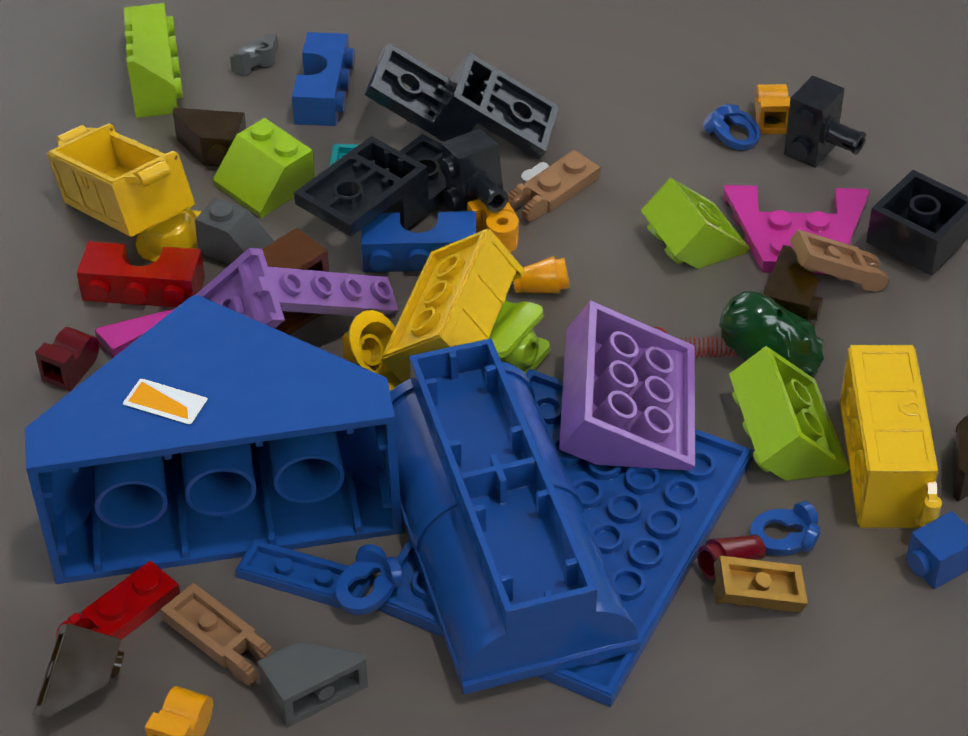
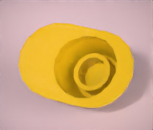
(174, 232)
(367, 341)

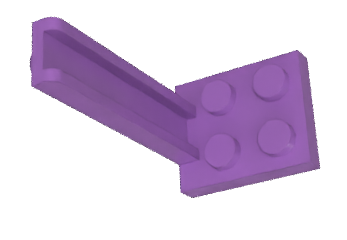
(266, 291)

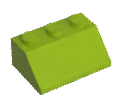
(786, 418)

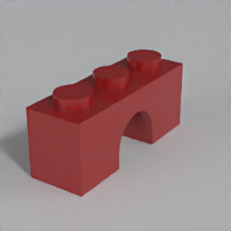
(167, 282)

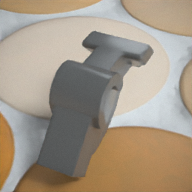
(253, 53)

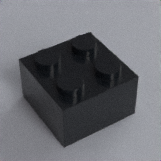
(920, 222)

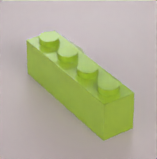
(152, 60)

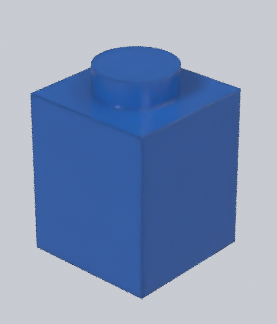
(939, 550)

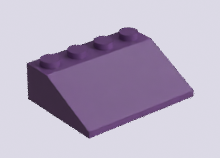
(627, 393)

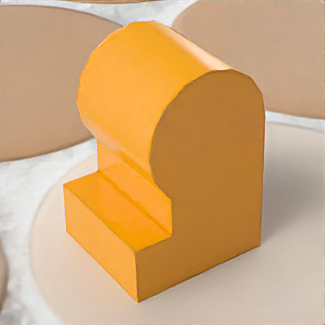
(774, 102)
(502, 223)
(182, 714)

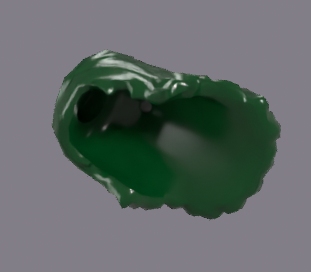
(757, 321)

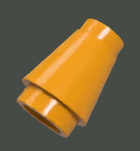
(544, 277)

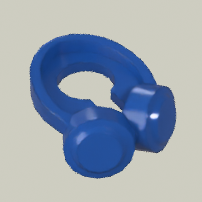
(732, 113)
(802, 517)
(369, 560)

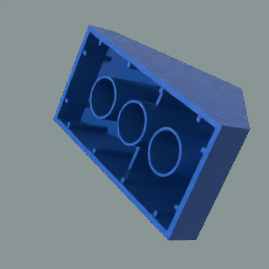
(279, 454)

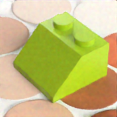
(264, 168)
(691, 227)

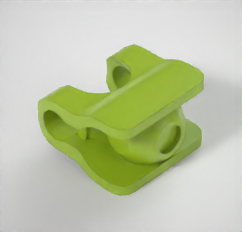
(515, 336)

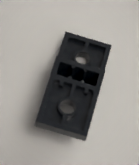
(456, 104)
(377, 182)

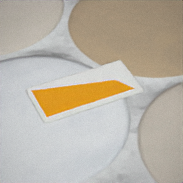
(165, 401)

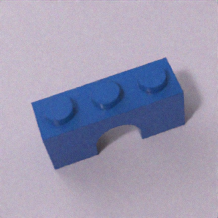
(320, 91)
(394, 249)

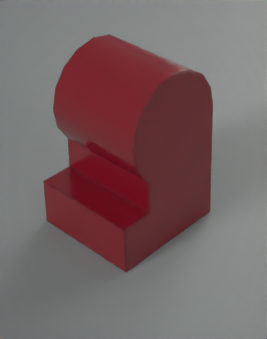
(72, 353)

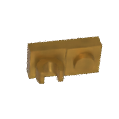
(759, 584)

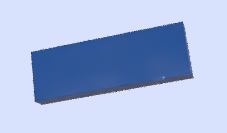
(297, 573)

